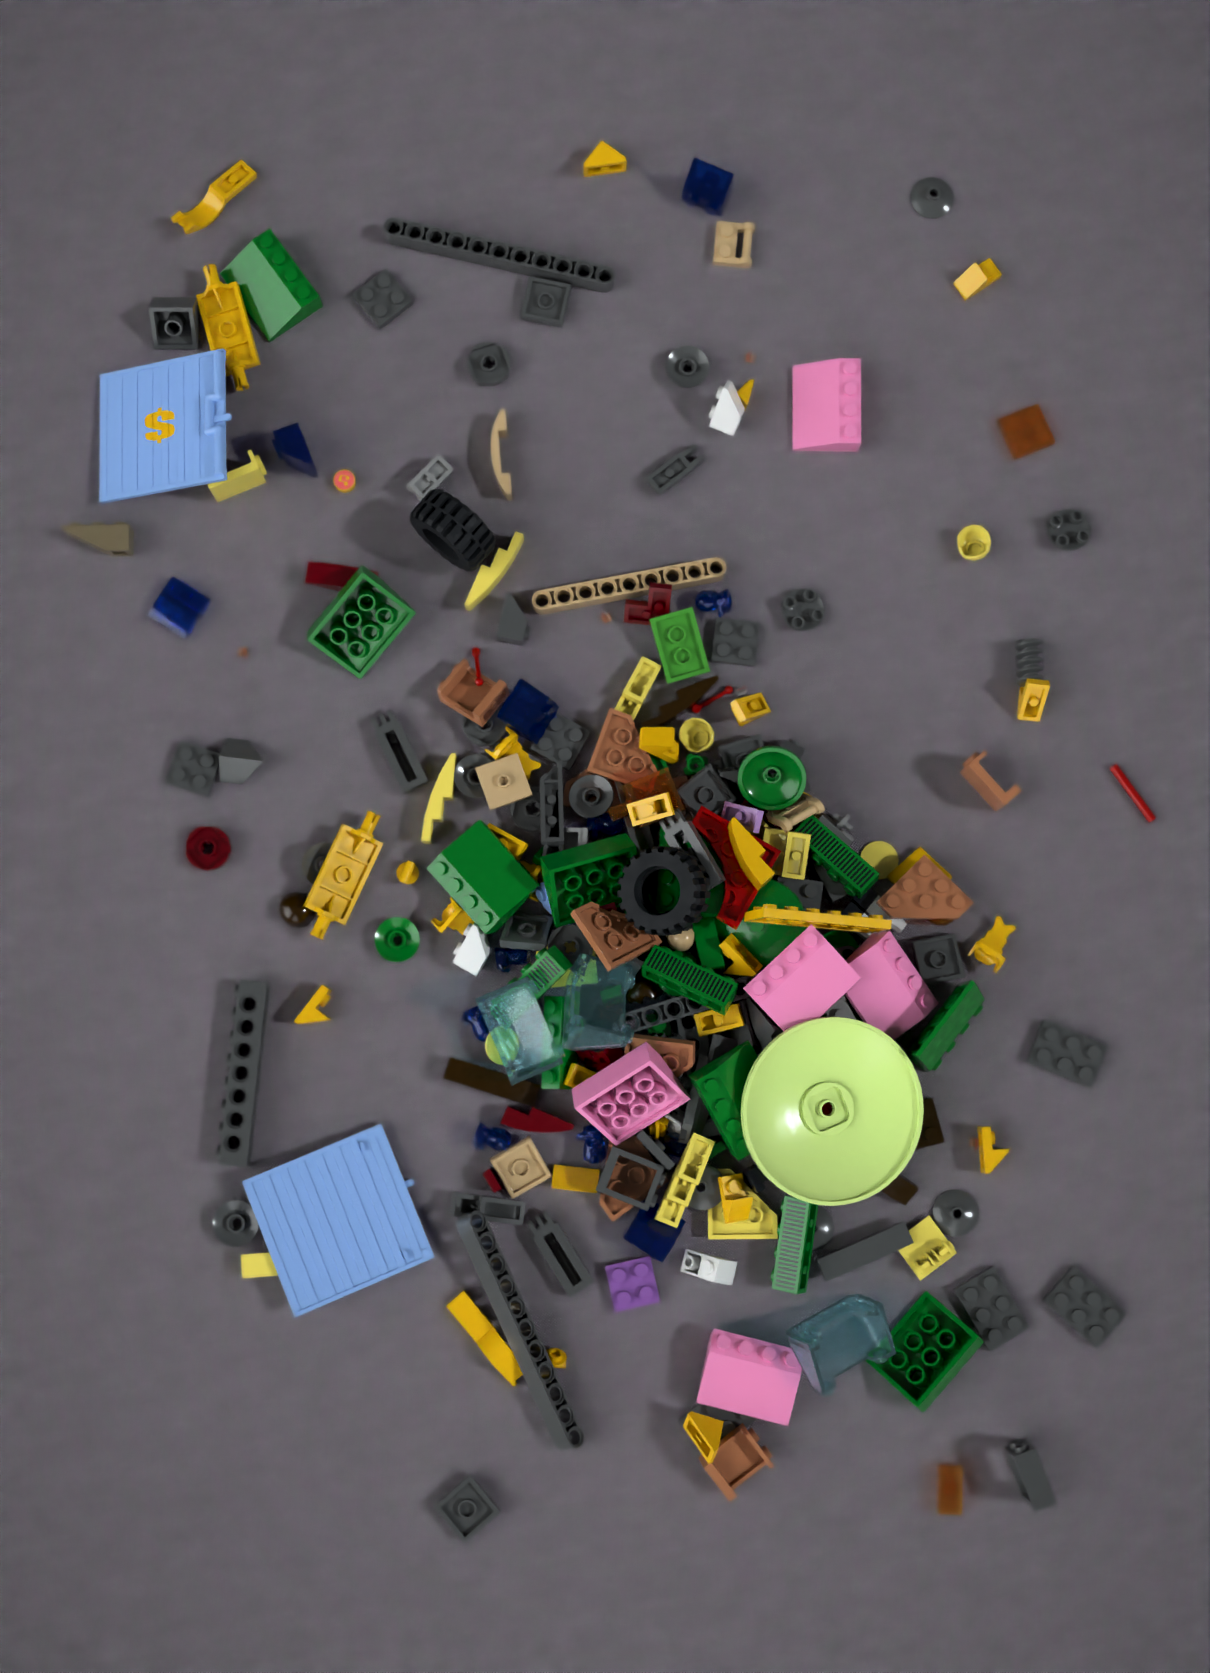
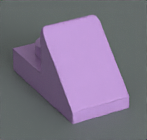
(747, 816)

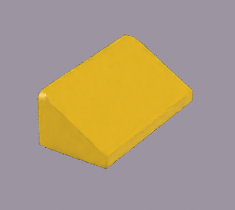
(575, 1178)

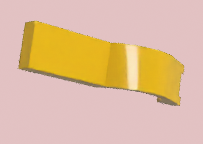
(218, 194)
(485, 1336)

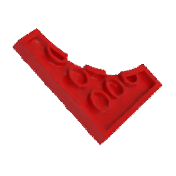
(737, 888)

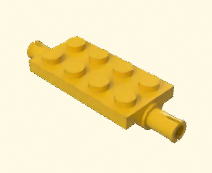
(228, 326)
(343, 874)

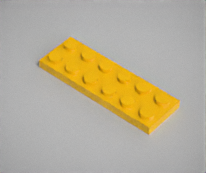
(831, 920)

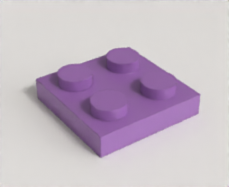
(632, 1283)

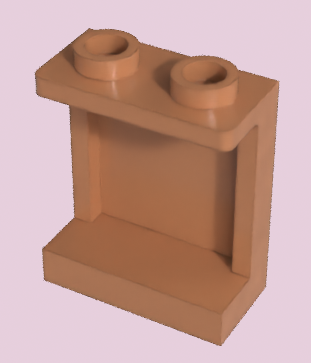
(467, 698)
(985, 784)
(737, 1460)

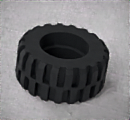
(452, 529)
(635, 891)

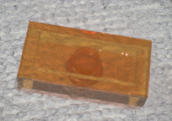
(949, 1489)

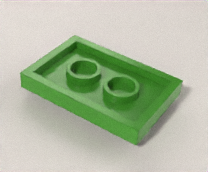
(679, 645)

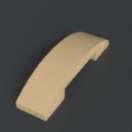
(500, 431)

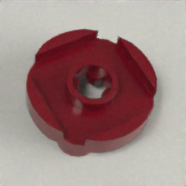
(221, 850)

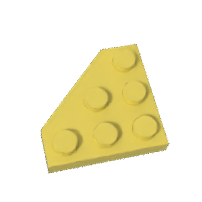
(760, 1224)

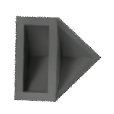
(237, 761)

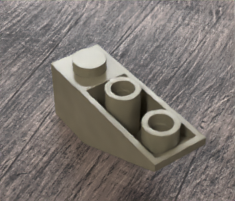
(112, 540)

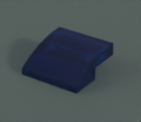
(179, 607)

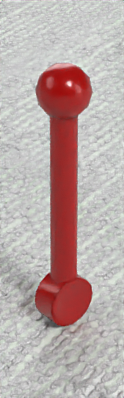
(476, 653)
(697, 708)

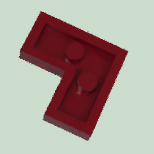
(658, 604)

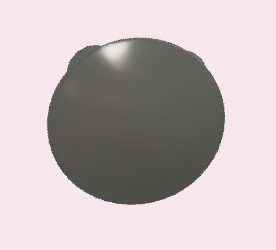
(1069, 529)
(803, 609)

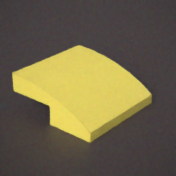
(794, 851)

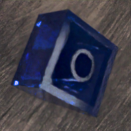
(707, 187)
(292, 447)
(528, 711)
(652, 1235)

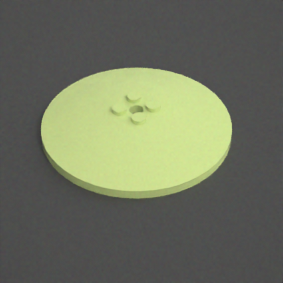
(871, 1121)

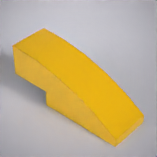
(749, 854)

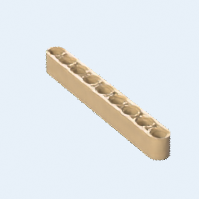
(620, 593)

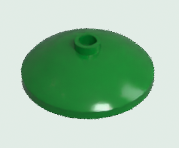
(776, 789)

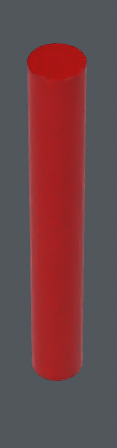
(1133, 794)

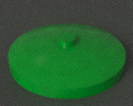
(764, 939)

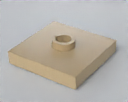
(503, 781)
(520, 1167)

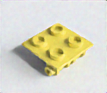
(929, 1248)

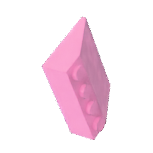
(827, 405)
(802, 980)
(890, 988)
(629, 1094)
(749, 1377)

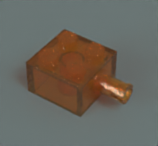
(645, 787)

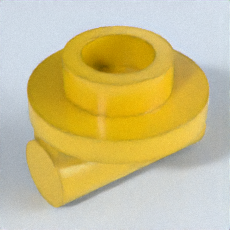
(407, 873)
(658, 1128)
(557, 1357)

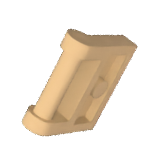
(726, 244)
(795, 813)

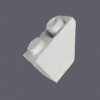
(728, 411)
(474, 951)
(708, 1267)

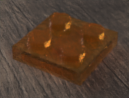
(1026, 432)

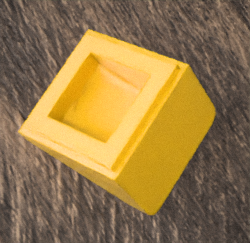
(745, 392)

